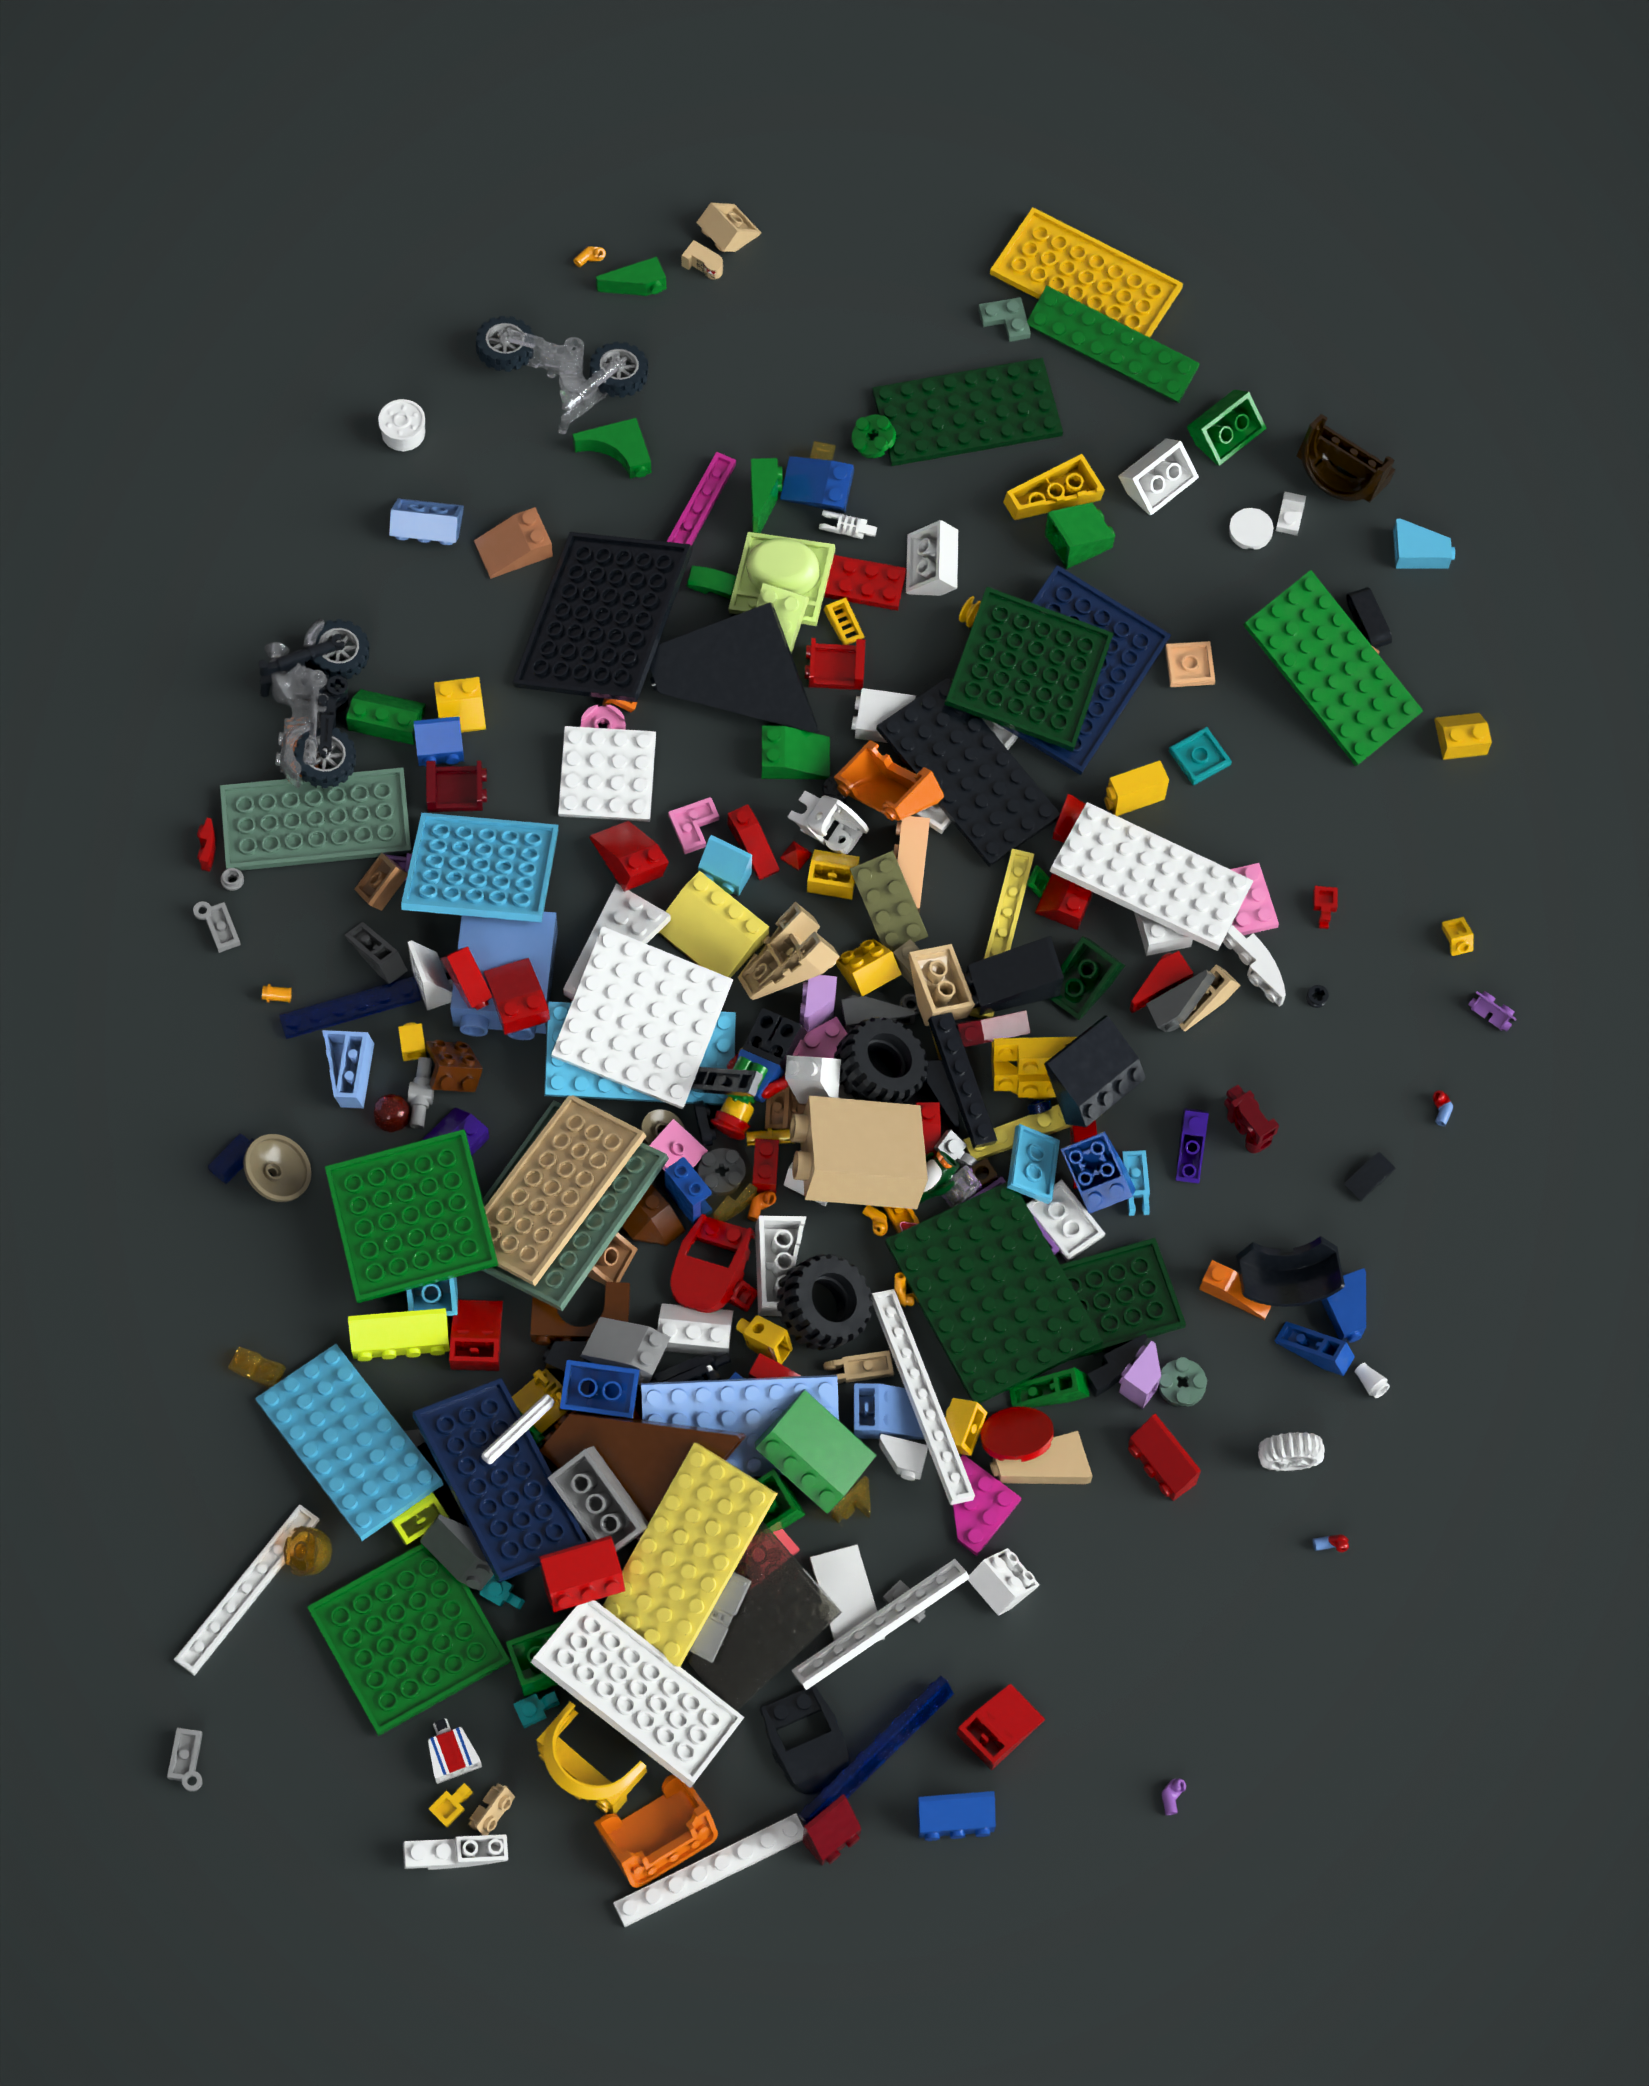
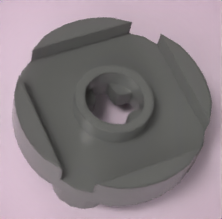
(722, 1158)

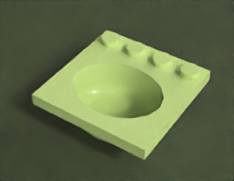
(786, 564)

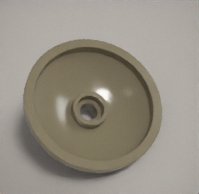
(286, 1163)

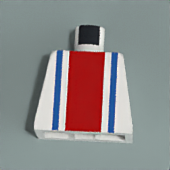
(451, 1752)

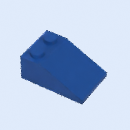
(818, 483)
(599, 1389)

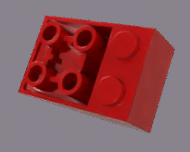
(476, 1336)
(999, 1726)

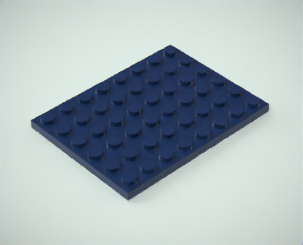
(1127, 661)

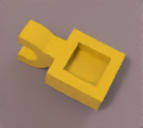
(448, 1806)

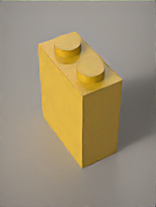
(1136, 788)

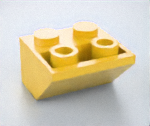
(831, 874)
(868, 966)

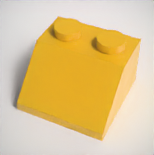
(461, 699)
(1463, 735)

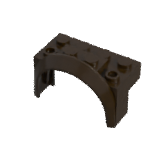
(1327, 444)

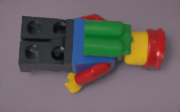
(764, 1052)

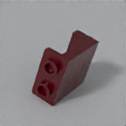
(455, 787)

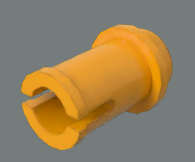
(276, 994)

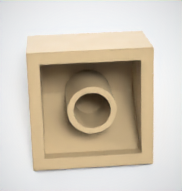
(727, 226)

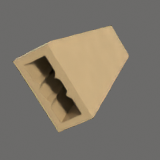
(1060, 1464)

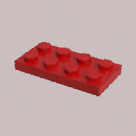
(865, 582)

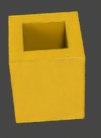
(412, 1041)

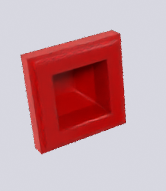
(796, 856)

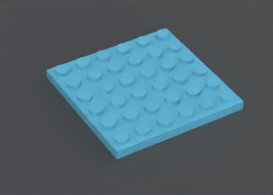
(480, 867)

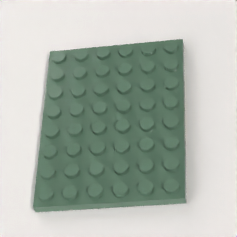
(597, 1229)

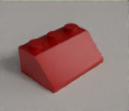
(1064, 902)
(1164, 1458)
(582, 1573)

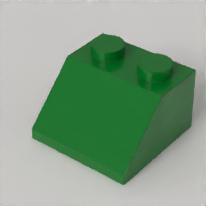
(785, 1506)

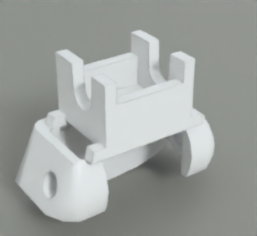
(820, 816)

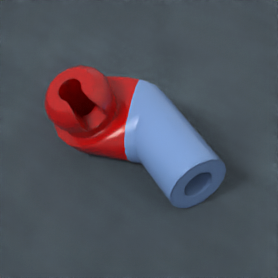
(1444, 1107)
(1327, 1542)

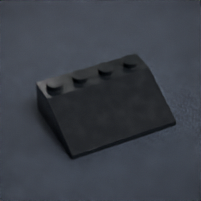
(1093, 1073)

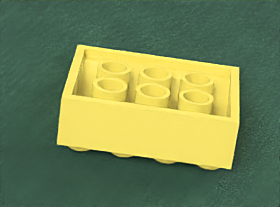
(713, 927)

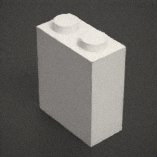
(874, 708)

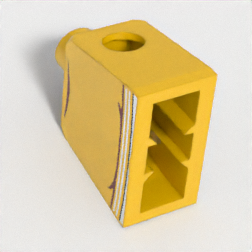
(766, 1338)

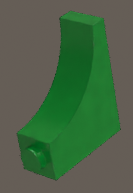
(620, 441)

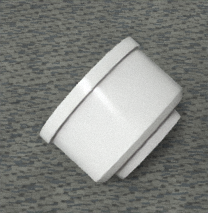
(402, 424)

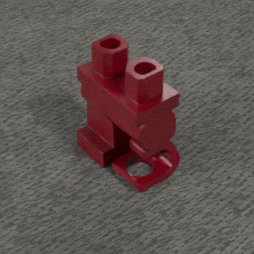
(1249, 1119)

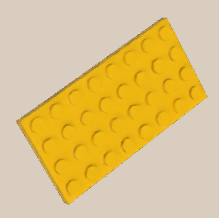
(1086, 271)

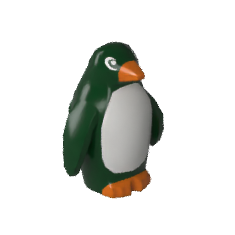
(939, 1171)

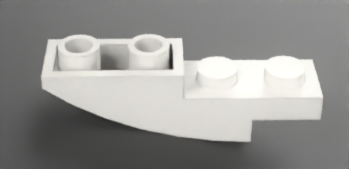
(1262, 969)
(456, 1852)

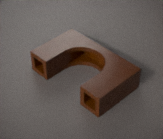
(549, 1326)

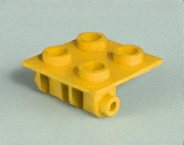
(541, 1384)

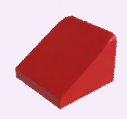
(743, 1296)

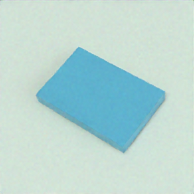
(1033, 1163)

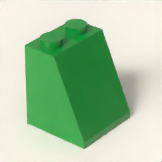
(1078, 533)

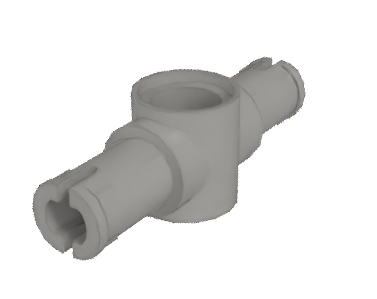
(420, 1093)

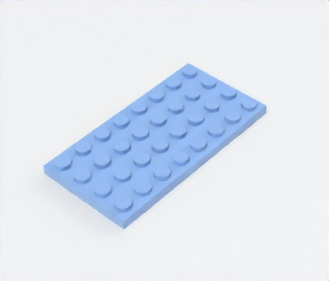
(735, 1406)

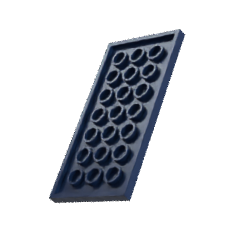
(506, 1502)

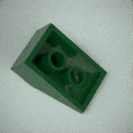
(1087, 976)

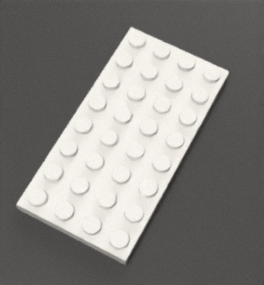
(1151, 876)
(638, 1690)

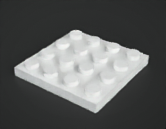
(607, 773)

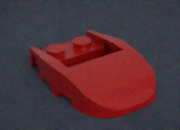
(705, 1284)

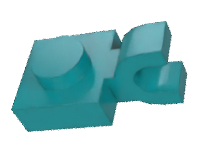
(501, 1592)
(532, 1709)

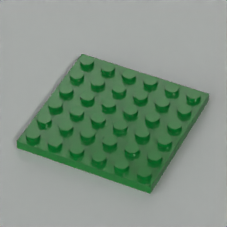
(411, 1216)
(407, 1637)

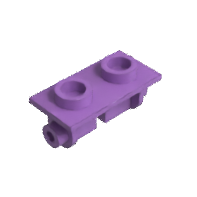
(1485, 1004)

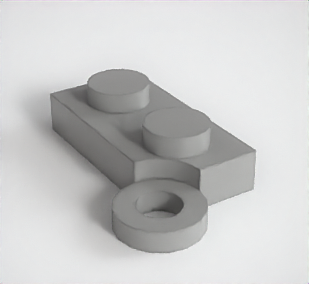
(219, 925)
(185, 1758)

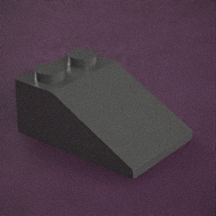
(457, 1551)

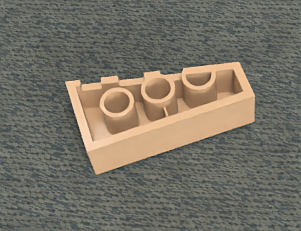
(912, 853)

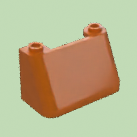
(886, 785)
(659, 1833)

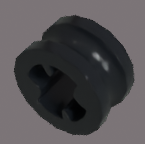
(1313, 1002)

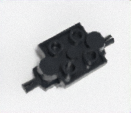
(691, 1370)

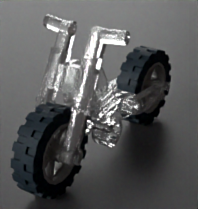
(577, 394)

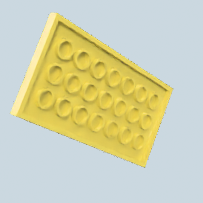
(689, 1552)

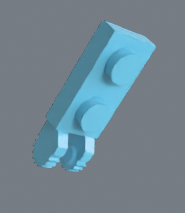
(1137, 1168)

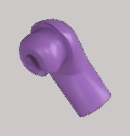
(1171, 1793)

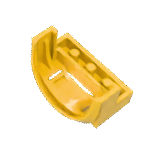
(579, 1776)

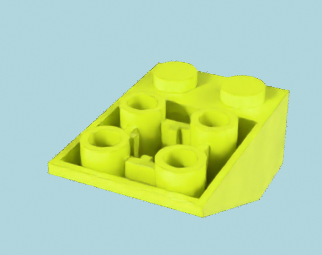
(418, 1518)

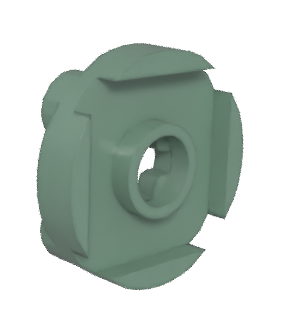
(1182, 1369)

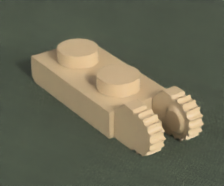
(862, 1366)

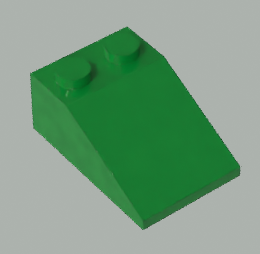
(765, 484)
(794, 754)

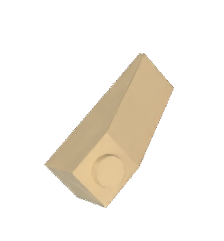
(1215, 996)

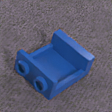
(687, 1190)

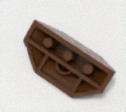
(653, 1220)

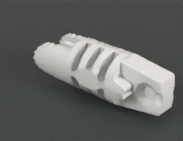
(848, 525)

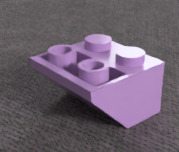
(818, 1001)
(1142, 1378)

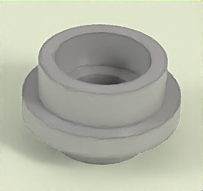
(232, 873)

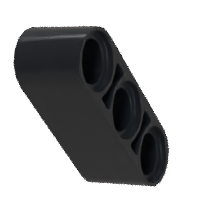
(1369, 617)

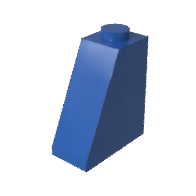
(1348, 1307)

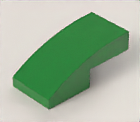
(707, 579)

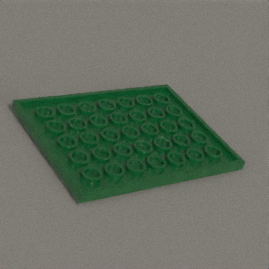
(993, 1292)

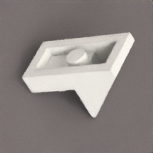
(1290, 513)

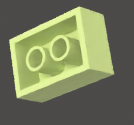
(789, 609)

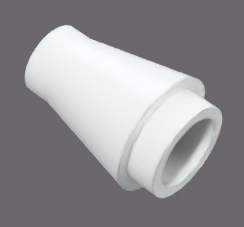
(1372, 1381)

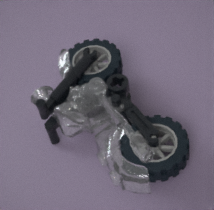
(308, 684)

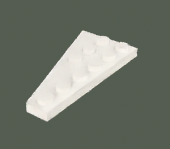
(623, 914)

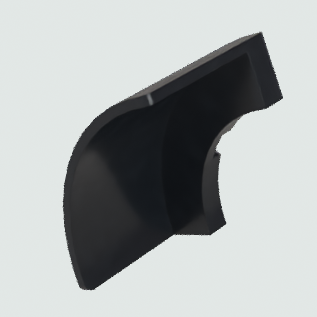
(1290, 1277)

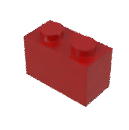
(765, 1165)

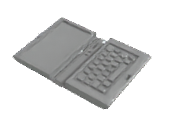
(716, 1626)

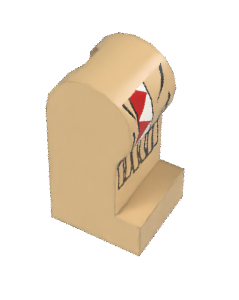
(703, 259)

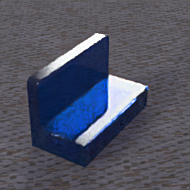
(231, 1159)

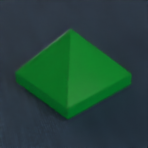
(1038, 881)

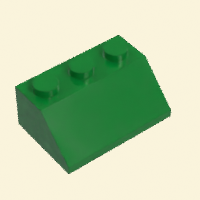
(1227, 426)
(384, 716)
(522, 1652)

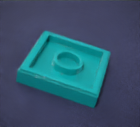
(1200, 756)

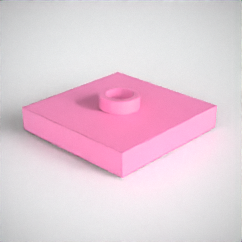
(677, 1144)

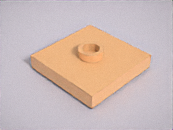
(1190, 664)

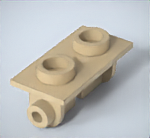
(486, 1819)

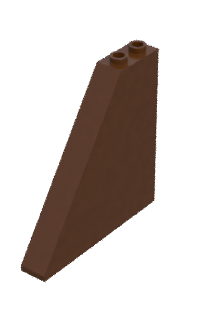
(637, 1451)

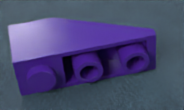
(1191, 1145)

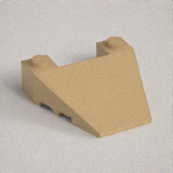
(789, 956)

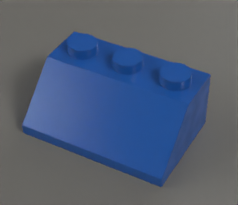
(956, 1815)

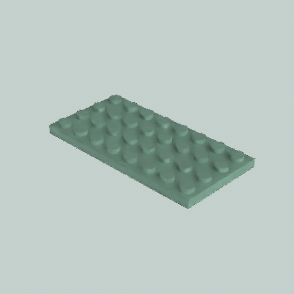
(289, 826)

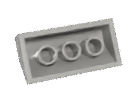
(598, 1499)

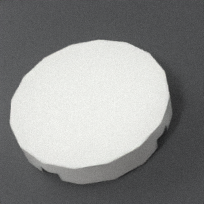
(1251, 528)

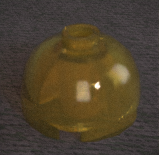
(307, 1551)

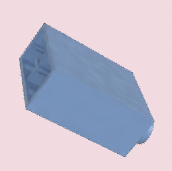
(498, 943)

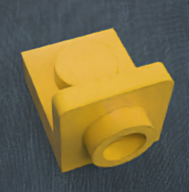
(1458, 935)

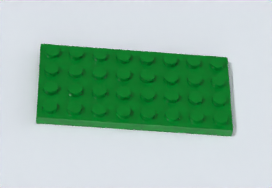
(1333, 667)

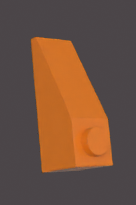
(1225, 1285)

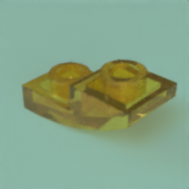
(256, 1368)

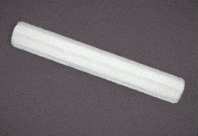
(516, 1430)

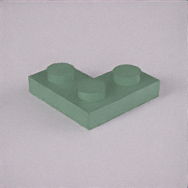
(1006, 312)

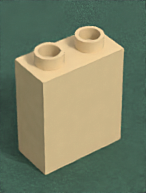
(860, 1152)

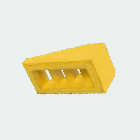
(833, 619)

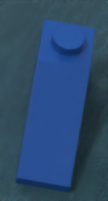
(1316, 1347)

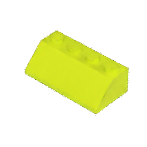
(399, 1334)

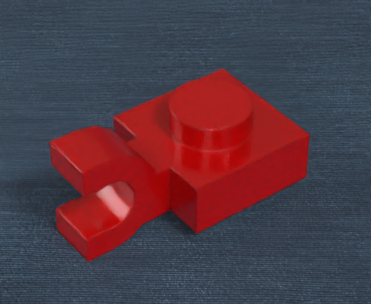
(1325, 900)

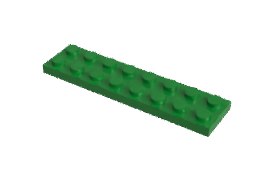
(1112, 344)

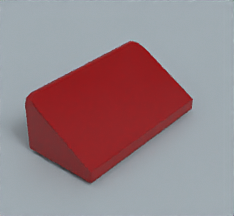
(1069, 814)

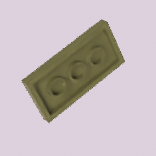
(889, 901)

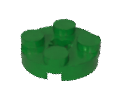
(865, 427)

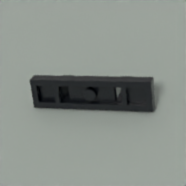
(727, 1081)

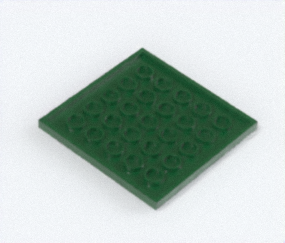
(1029, 668)

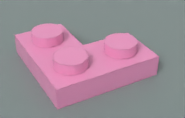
(688, 821)

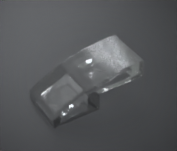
(965, 1186)

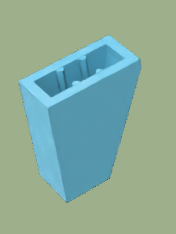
(1420, 547)

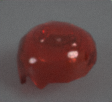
(391, 1112)

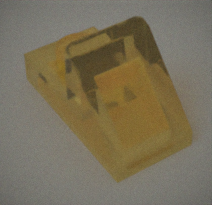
(857, 1496)

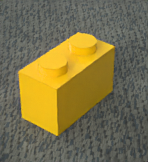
(965, 1423)

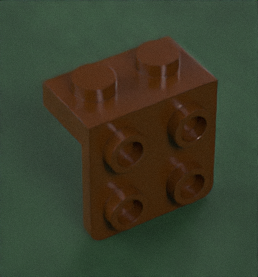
(454, 1066)

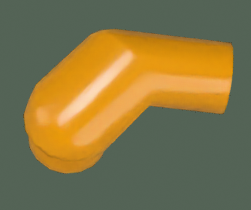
(589, 254)
(879, 1220)
(900, 1289)

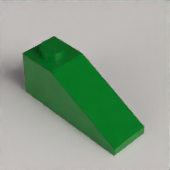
(636, 279)
(1051, 1389)

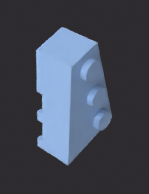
(349, 1065)

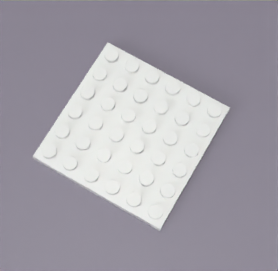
(642, 1017)

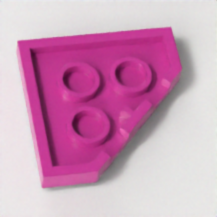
(983, 1516)

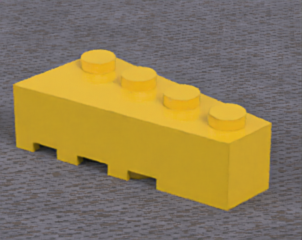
(1058, 488)

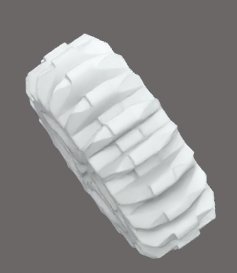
(1291, 1451)

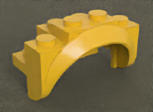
(1030, 1075)

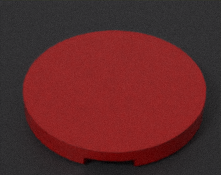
(1017, 1434)

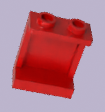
(835, 665)

